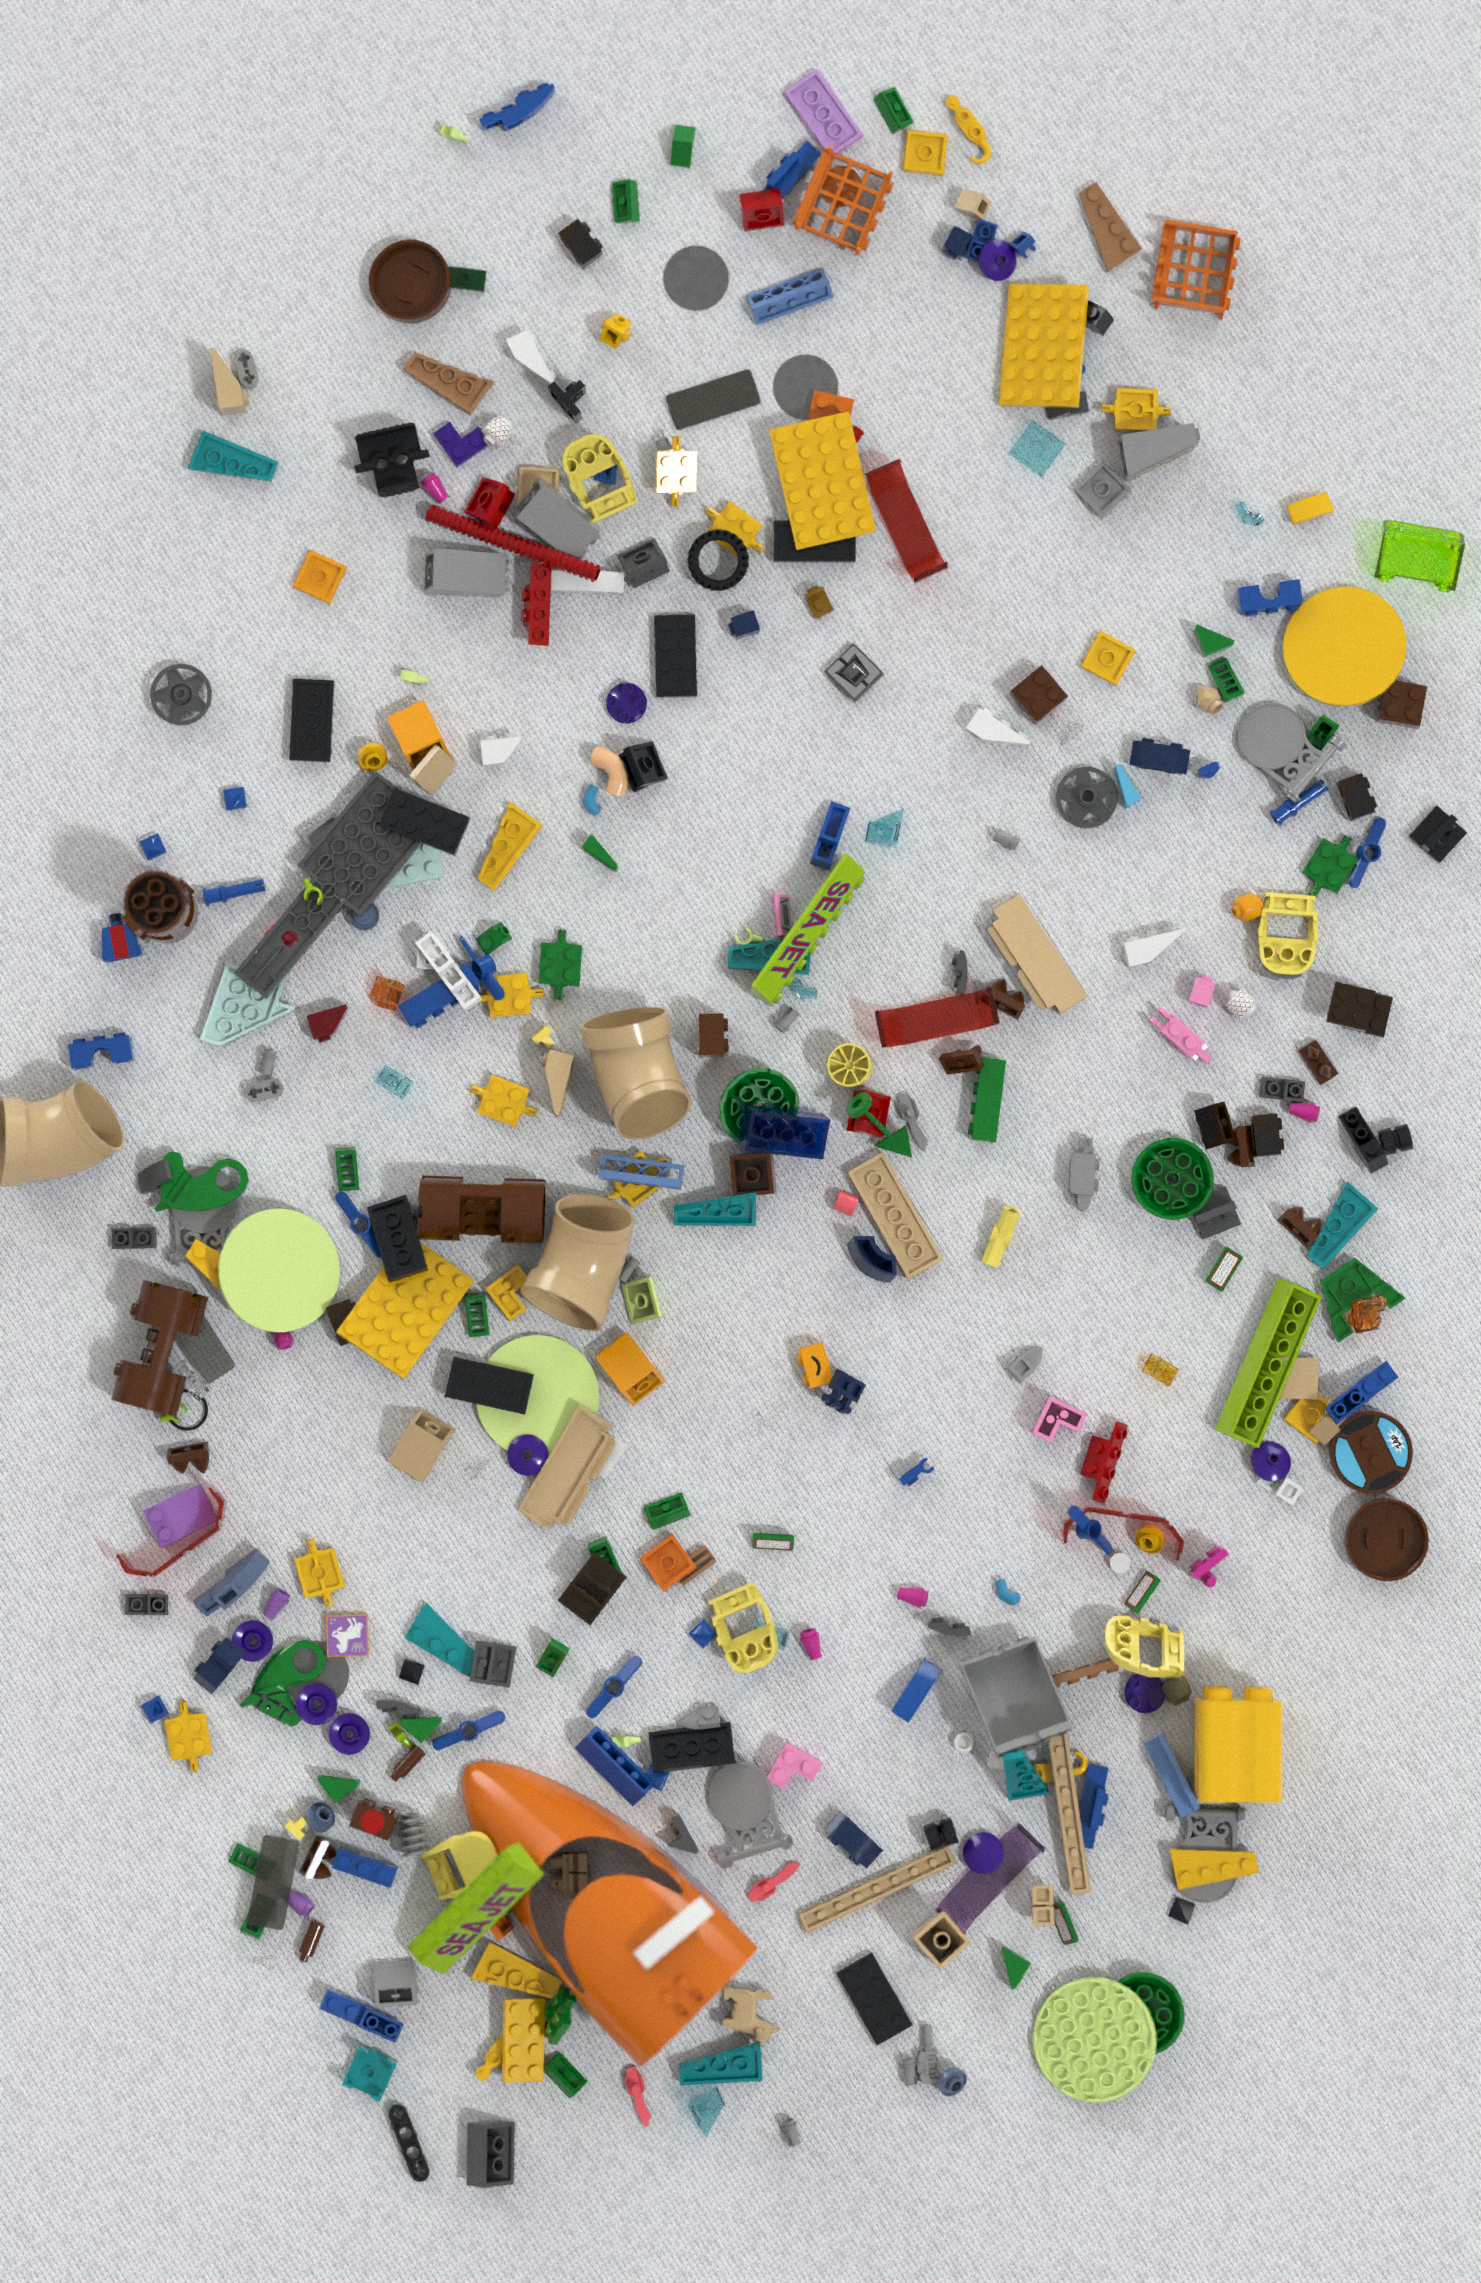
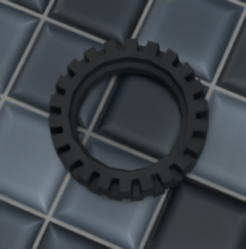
(697, 573)

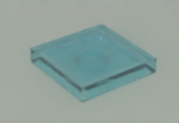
(1037, 448)

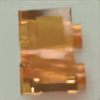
(386, 993)
(1366, 1313)

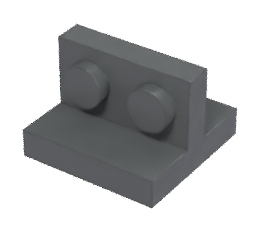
(644, 563)
(1217, 1214)

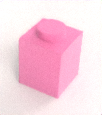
(1201, 991)

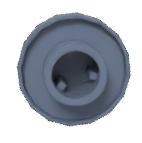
(368, 919)
(320, 1817)
(951, 2081)

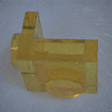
(1160, 1370)

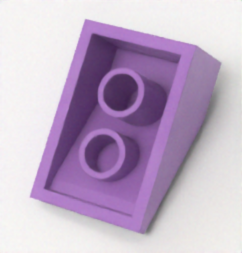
(180, 1515)

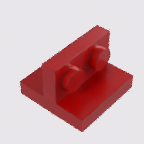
(762, 209)
(490, 502)
(879, 1109)

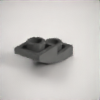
(960, 964)
(1282, 1089)
(153, 1176)
(134, 1238)
(146, 1604)
(939, 1625)
(406, 1709)

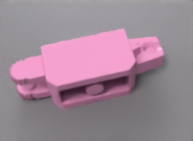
(1181, 1037)

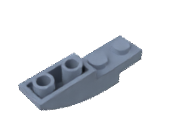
(234, 1585)

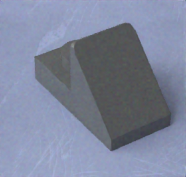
(1058, 412)
(684, 1842)

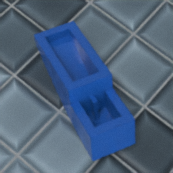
(830, 835)
(916, 1690)

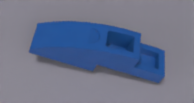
(527, 106)
(1361, 1392)
(361, 2015)

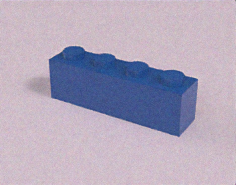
(433, 1000)
(614, 1765)

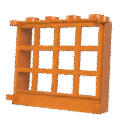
(815, 188)
(1164, 265)

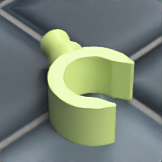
(452, 134)
(412, 677)
(753, 938)
(626, 1741)

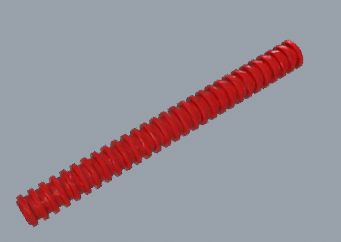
(512, 543)

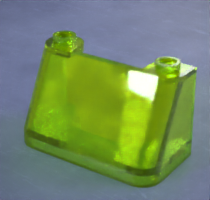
(1419, 554)

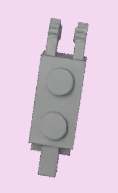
(1082, 1173)

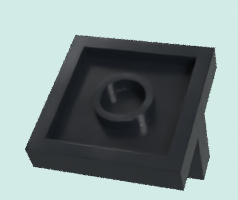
(569, 398)
(643, 765)
(1438, 834)

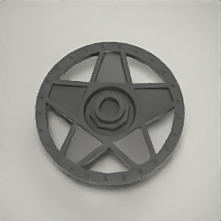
(181, 694)
(1086, 797)

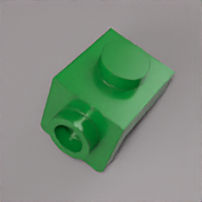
(493, 938)

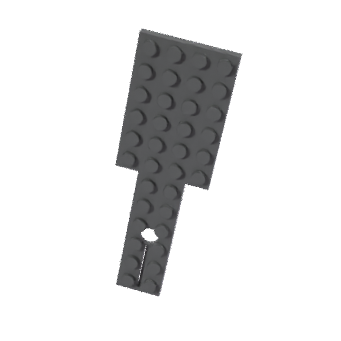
(349, 867)

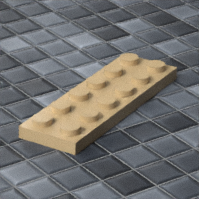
(895, 1215)

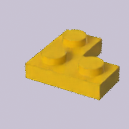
(504, 1291)

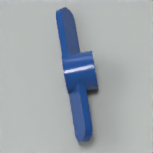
(1372, 841)
(484, 969)
(353, 1213)
(1089, 1529)
(605, 1697)
(456, 1735)

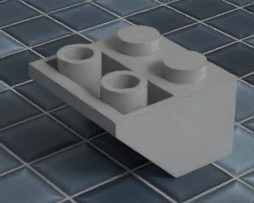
(395, 1984)

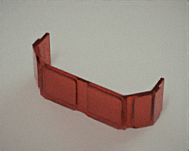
(905, 521)
(937, 1018)
(1179, 1541)
(127, 1567)

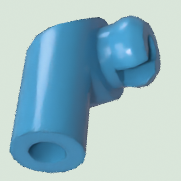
(589, 801)
(1006, 1595)

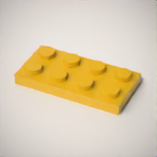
(523, 2040)

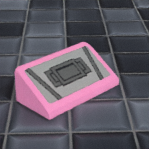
(782, 914)

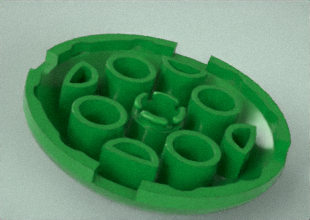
(753, 1087)
(1193, 1175)
(1163, 2004)

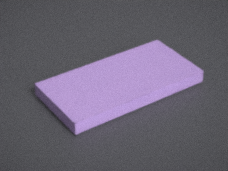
(823, 113)

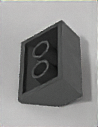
(490, 2153)

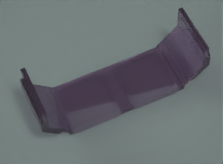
(978, 1890)

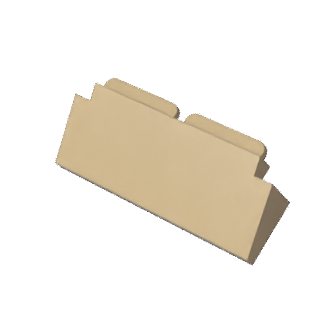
(1041, 965)
(568, 1469)

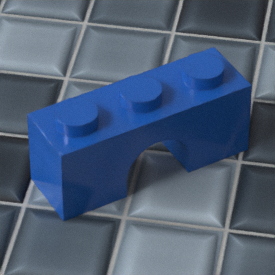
(1252, 601)
(82, 1052)
(364, 1867)

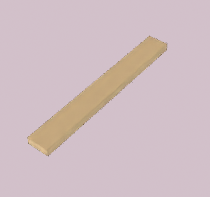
(1069, 1815)
(876, 1888)

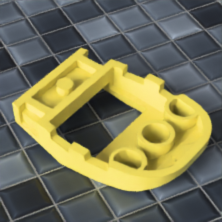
(588, 457)
(1285, 954)
(1123, 1646)
(751, 1649)
(472, 1855)

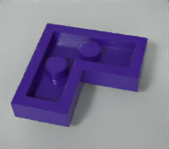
(460, 448)

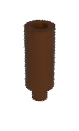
(407, 1763)
(311, 1940)

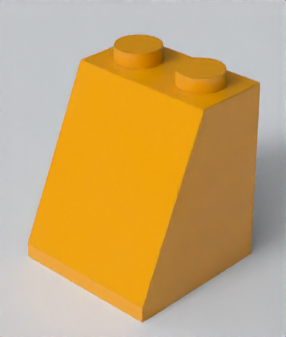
(416, 732)
(629, 1368)

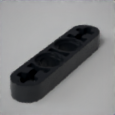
(413, 2141)

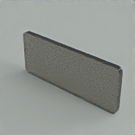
(713, 399)
(206, 1352)
(273, 1882)

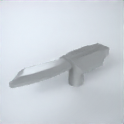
(909, 1113)

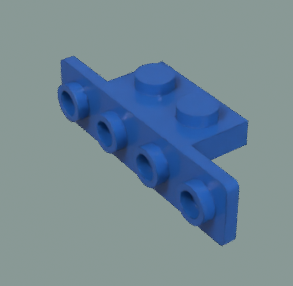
(792, 168)
(1092, 1803)

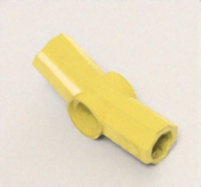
(1001, 1236)

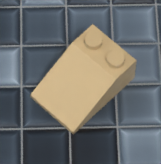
(230, 395)
(558, 1072)

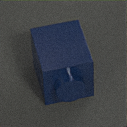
(956, 243)
(744, 625)

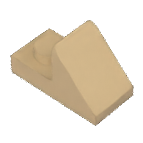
(1325, 1428)

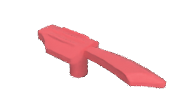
(767, 1887)
(635, 2087)

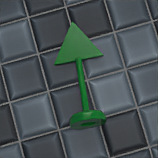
(895, 1142)

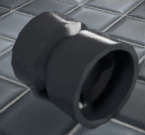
(1399, 1139)
(940, 1834)

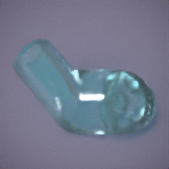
(1249, 517)
(801, 991)

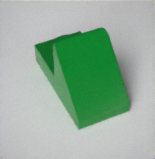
(552, 1657)

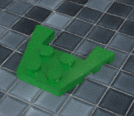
(1351, 1283)

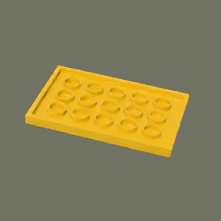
(1043, 345)
(822, 480)
(402, 1317)

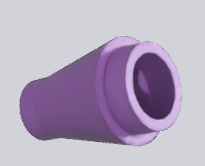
(276, 1602)
(300, 1904)

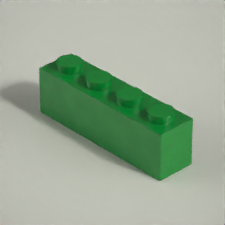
(988, 1101)

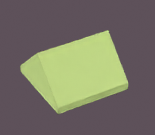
(641, 1300)

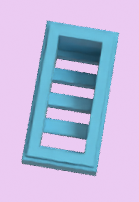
(1128, 791)

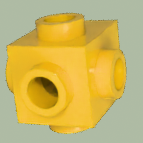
(615, 330)

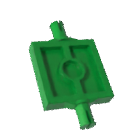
(1330, 866)
(560, 964)
(559, 2015)

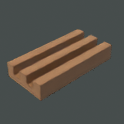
(708, 1554)

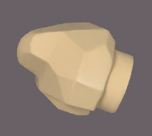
(1209, 700)

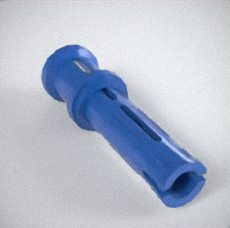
(1290, 809)
(224, 893)

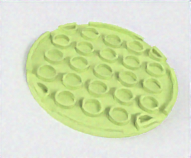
(278, 1270)
(559, 1386)
(1094, 2039)

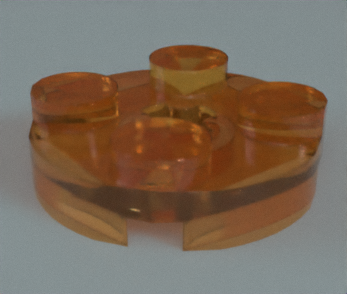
(830, 185)

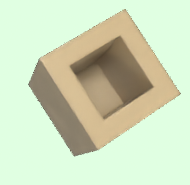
(973, 204)

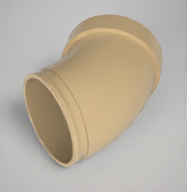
(637, 1070)
(56, 1135)
(581, 1260)

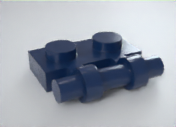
(846, 1386)

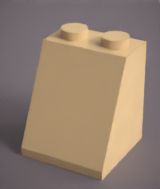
(421, 1445)
(940, 1939)

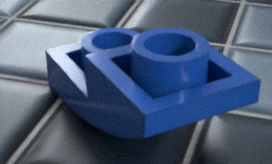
(982, 235)

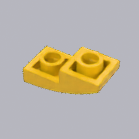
(1309, 508)

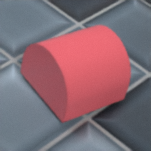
(846, 1203)

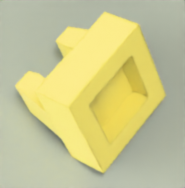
(542, 1035)
(296, 1827)

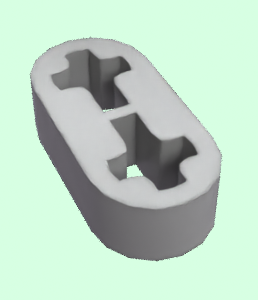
(242, 371)
(265, 1094)

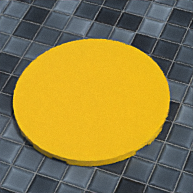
(1344, 646)

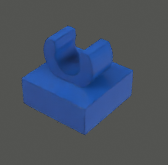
(1022, 243)

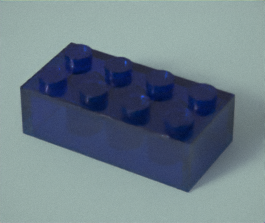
(784, 1132)

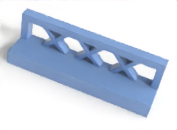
(791, 298)
(637, 1178)
(1172, 1775)

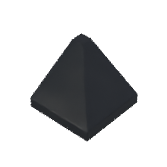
(411, 1671)
(1181, 1910)

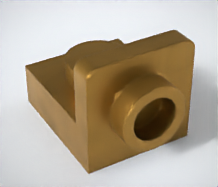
(818, 601)

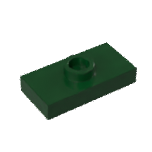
(468, 279)

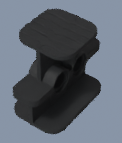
(388, 445)

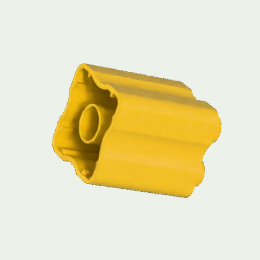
(1238, 1746)

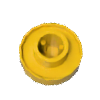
(372, 757)
(1150, 1539)

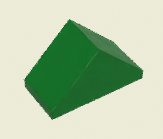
(682, 146)
(1210, 641)
(1322, 732)
(421, 1726)
(337, 1787)
(1015, 1966)

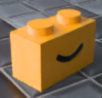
(815, 1365)

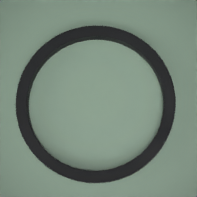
(198, 1425)

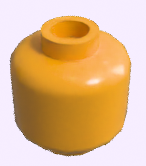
(1247, 907)

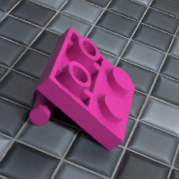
(1201, 1569)

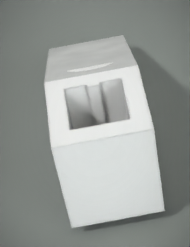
(528, 356)
(991, 730)
(1146, 949)

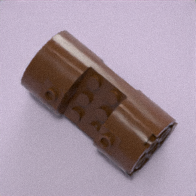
(160, 907)
(457, 1208)
(149, 1383)

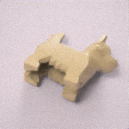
(744, 2014)

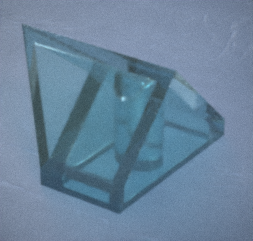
(885, 830)
(706, 2109)

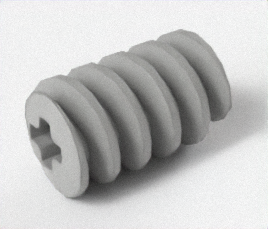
(412, 1834)

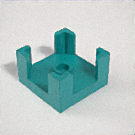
(370, 2072)

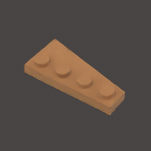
(1111, 233)
(454, 385)
(1086, 1670)

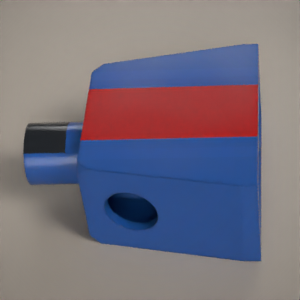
(119, 941)

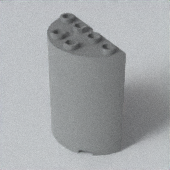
(1015, 1696)

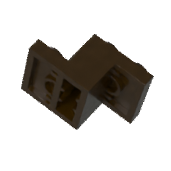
(1359, 1009)
(592, 1588)

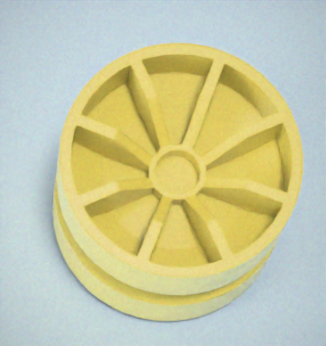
(850, 1065)

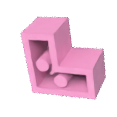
(1057, 1413)
(791, 1760)

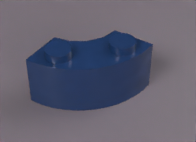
(1159, 757)
(871, 1259)
(219, 1665)
(853, 1840)

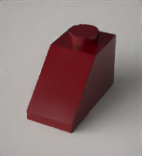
(326, 1022)

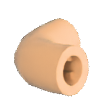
(615, 768)

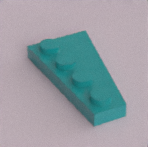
(230, 459)
(756, 955)
(725, 1211)
(1345, 1220)
(440, 1640)
(1022, 1777)
(729, 2066)

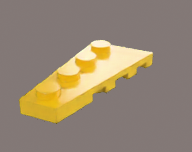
(512, 839)
(205, 1261)
(1209, 1866)
(511, 1971)

